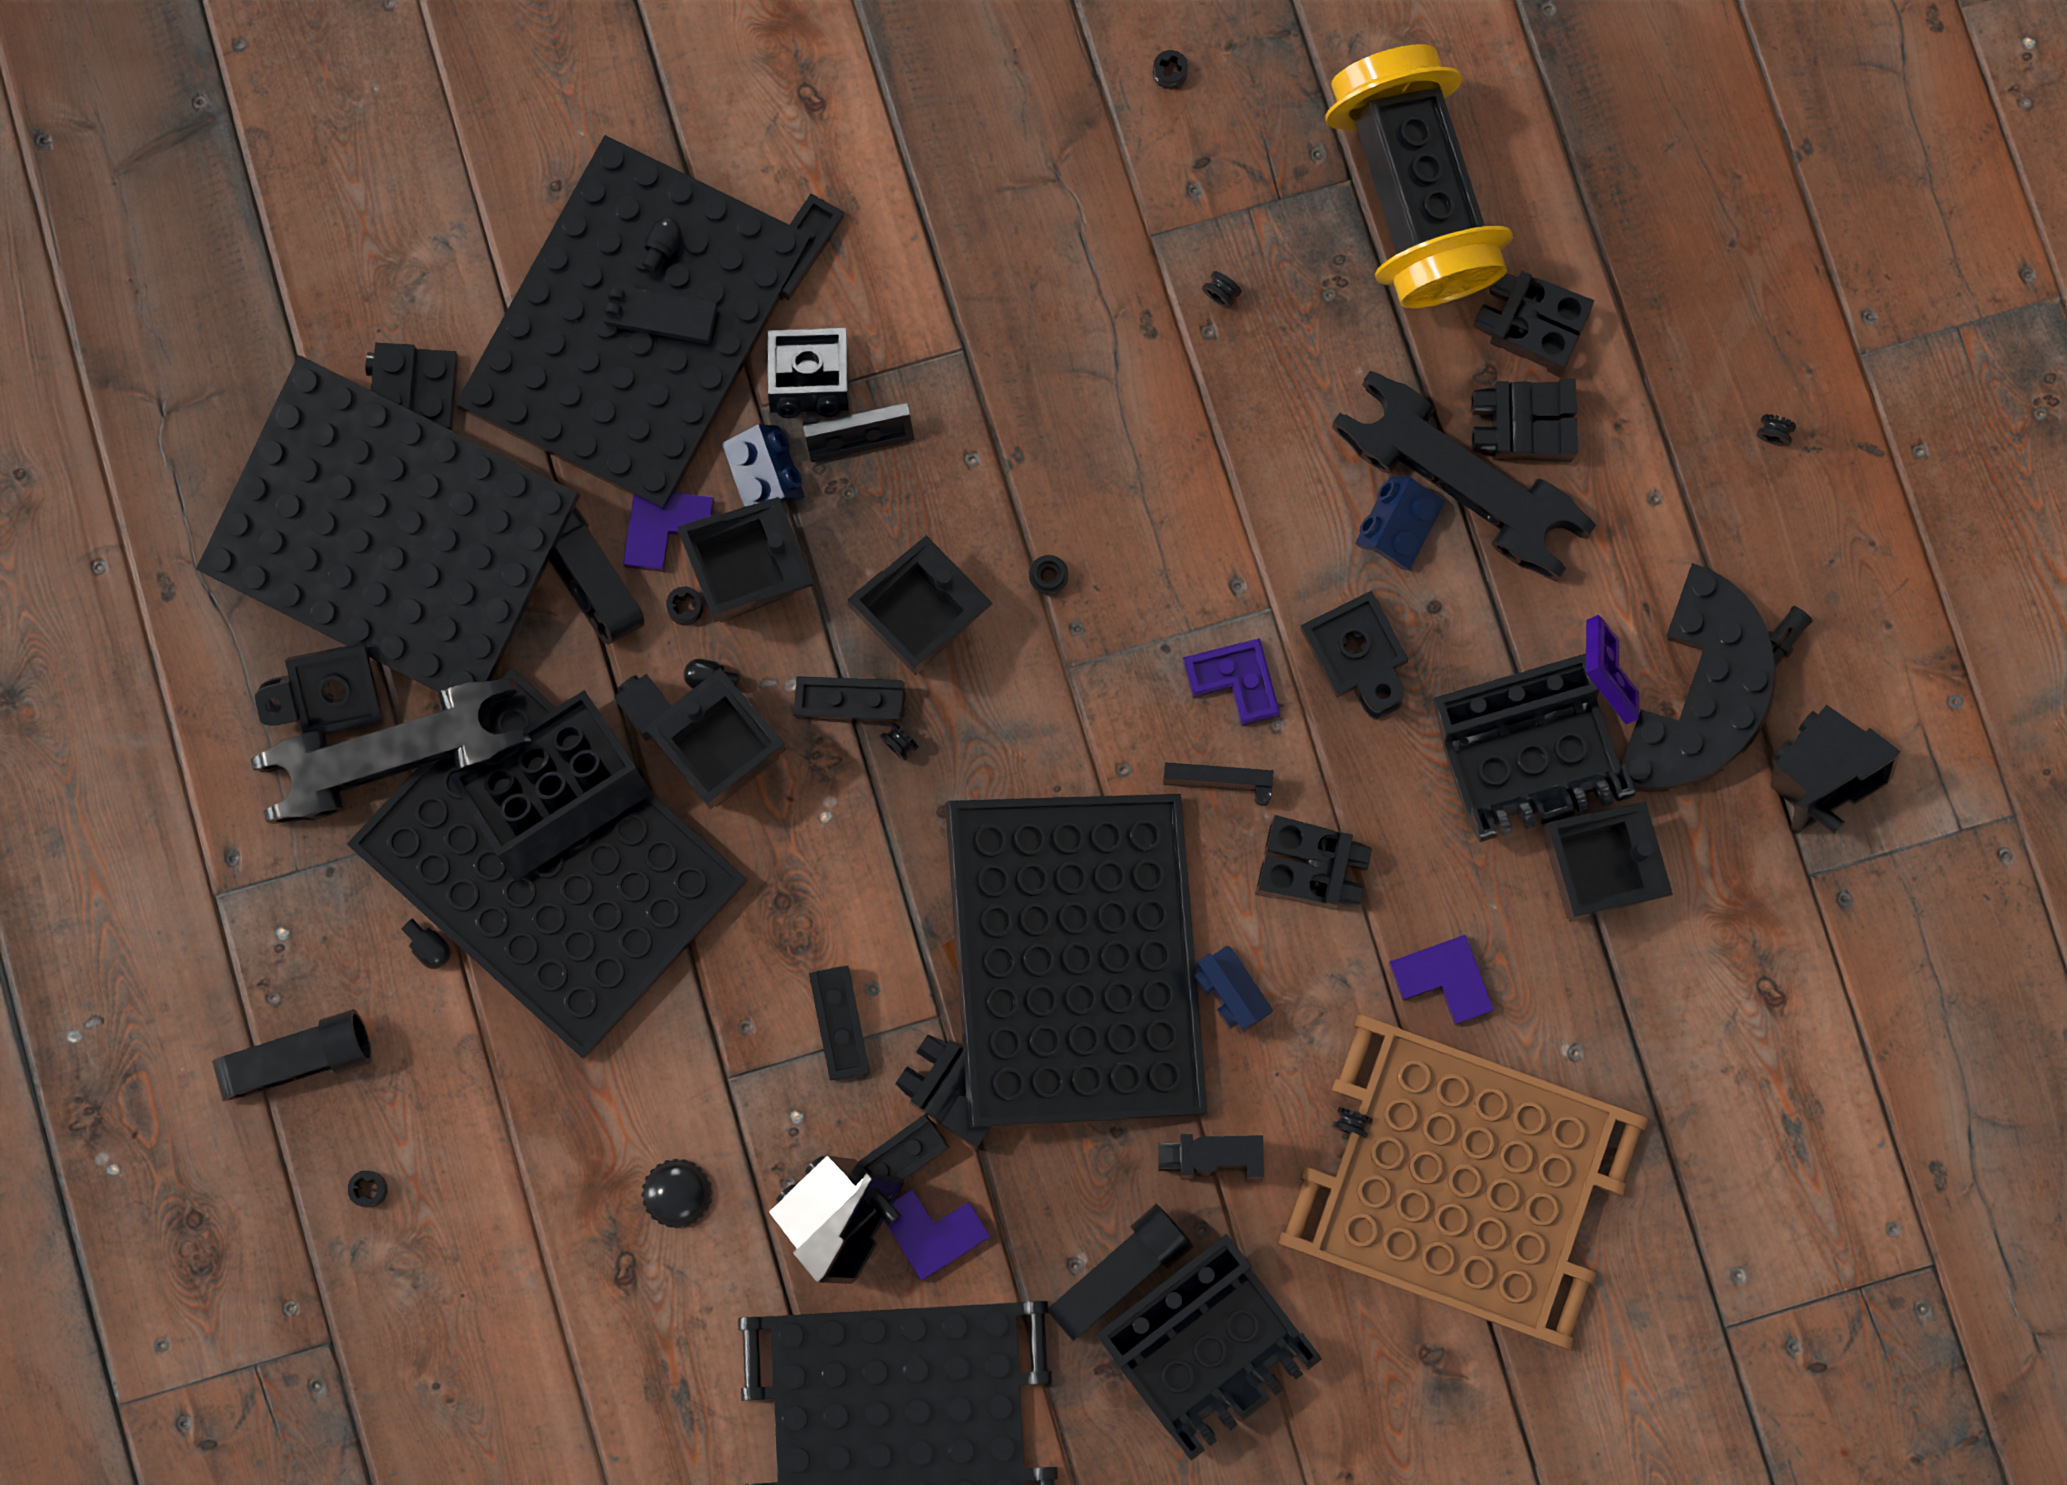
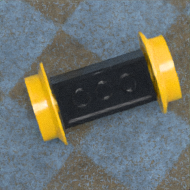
(1419, 175)

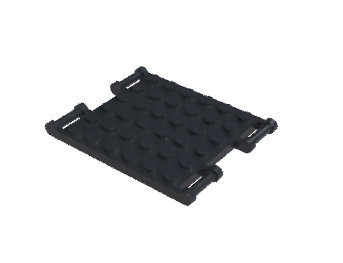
(899, 1394)

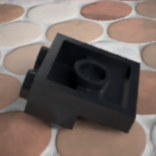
(807, 371)
(415, 379)

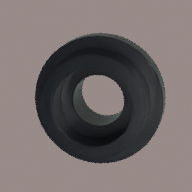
(1052, 563)

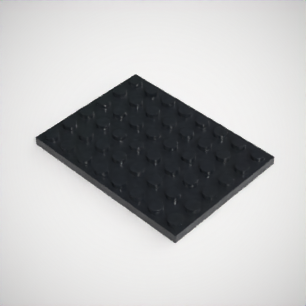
(617, 397)
(387, 530)
(577, 931)
(1075, 959)

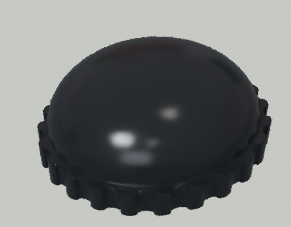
(676, 1193)

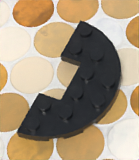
(1727, 694)

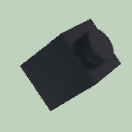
(641, 702)

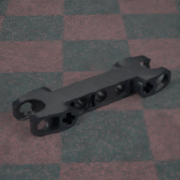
(1517, 513)
(457, 731)

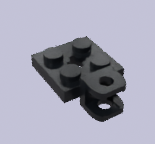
(1366, 671)
(304, 696)

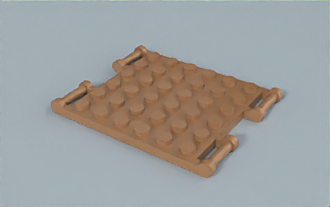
(1464, 1182)

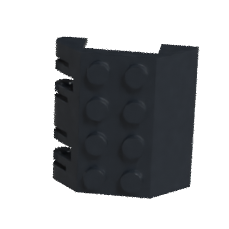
(1530, 747)
(1206, 1345)

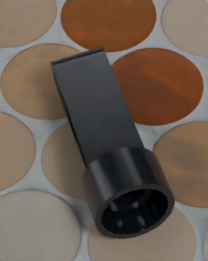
(594, 582)
(335, 1044)
(1154, 1243)

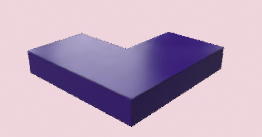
(652, 525)
(1604, 669)
(1242, 670)
(1449, 968)
(938, 1244)

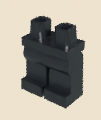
(1537, 321)
(1527, 420)
(1322, 873)
(943, 1090)
(1213, 1154)

